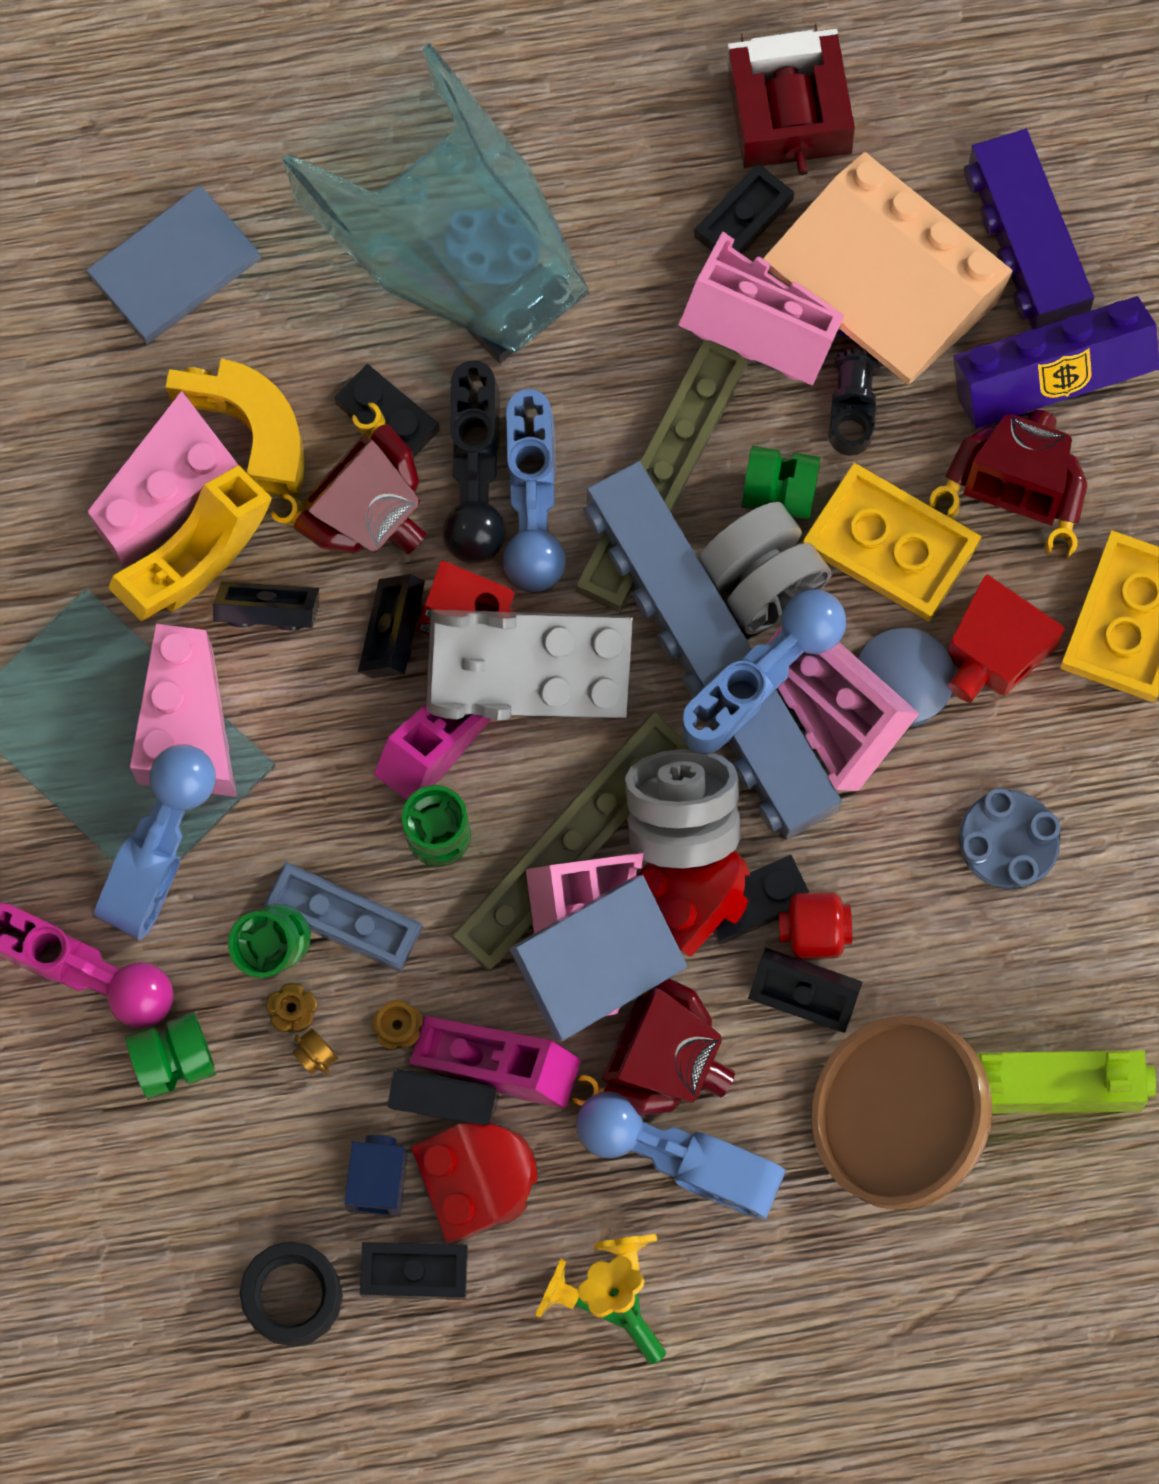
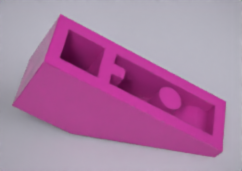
(425, 750)
(510, 1061)

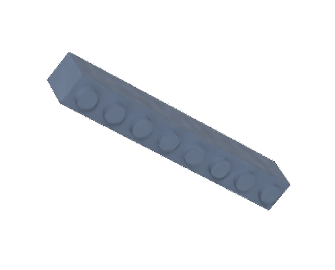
(706, 640)

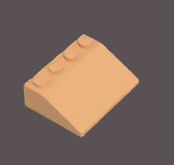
(890, 267)

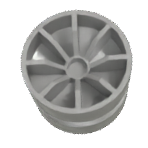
(762, 566)

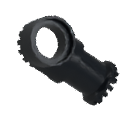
(853, 400)

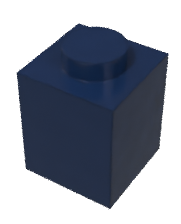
(376, 1176)

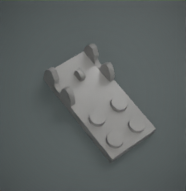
(528, 664)

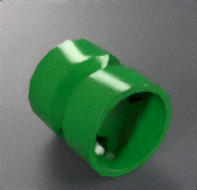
(781, 480)
(436, 825)
(269, 940)
(170, 1055)

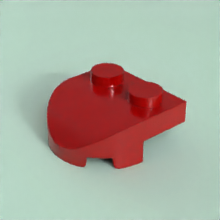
(698, 897)
(476, 1177)

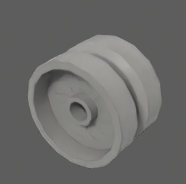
(683, 808)

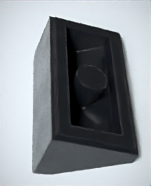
(443, 1097)

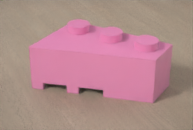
(760, 315)
(159, 483)
(182, 705)
(846, 713)
(568, 886)

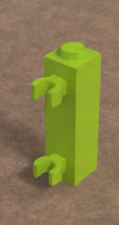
(1069, 1081)

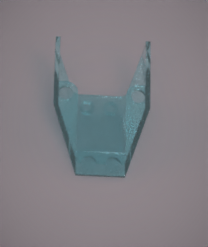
(456, 228)

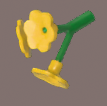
(610, 1290)

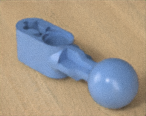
(533, 556)
(810, 625)
(148, 861)
(698, 1161)

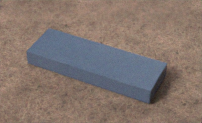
(347, 917)

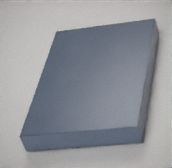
(173, 264)
(598, 957)

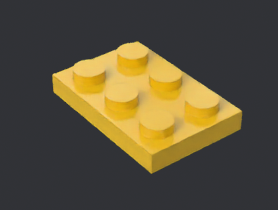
(892, 542)
(1120, 621)

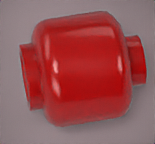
(816, 925)

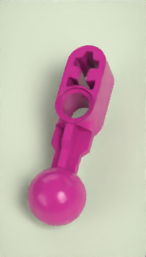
(136, 994)

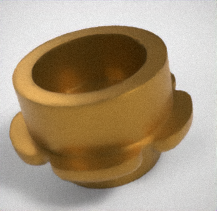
(397, 1011)
(299, 1019)
(314, 1052)

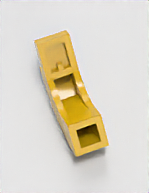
(250, 397)
(199, 551)

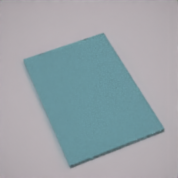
(73, 726)

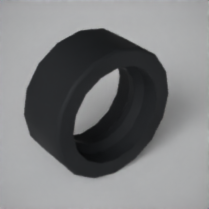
(268, 1261)

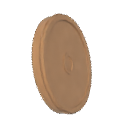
(901, 1112)

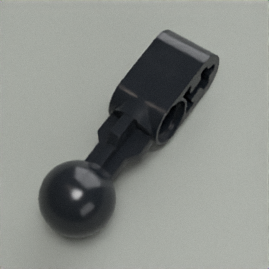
(474, 527)

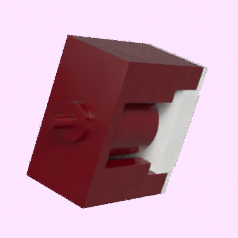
(790, 98)

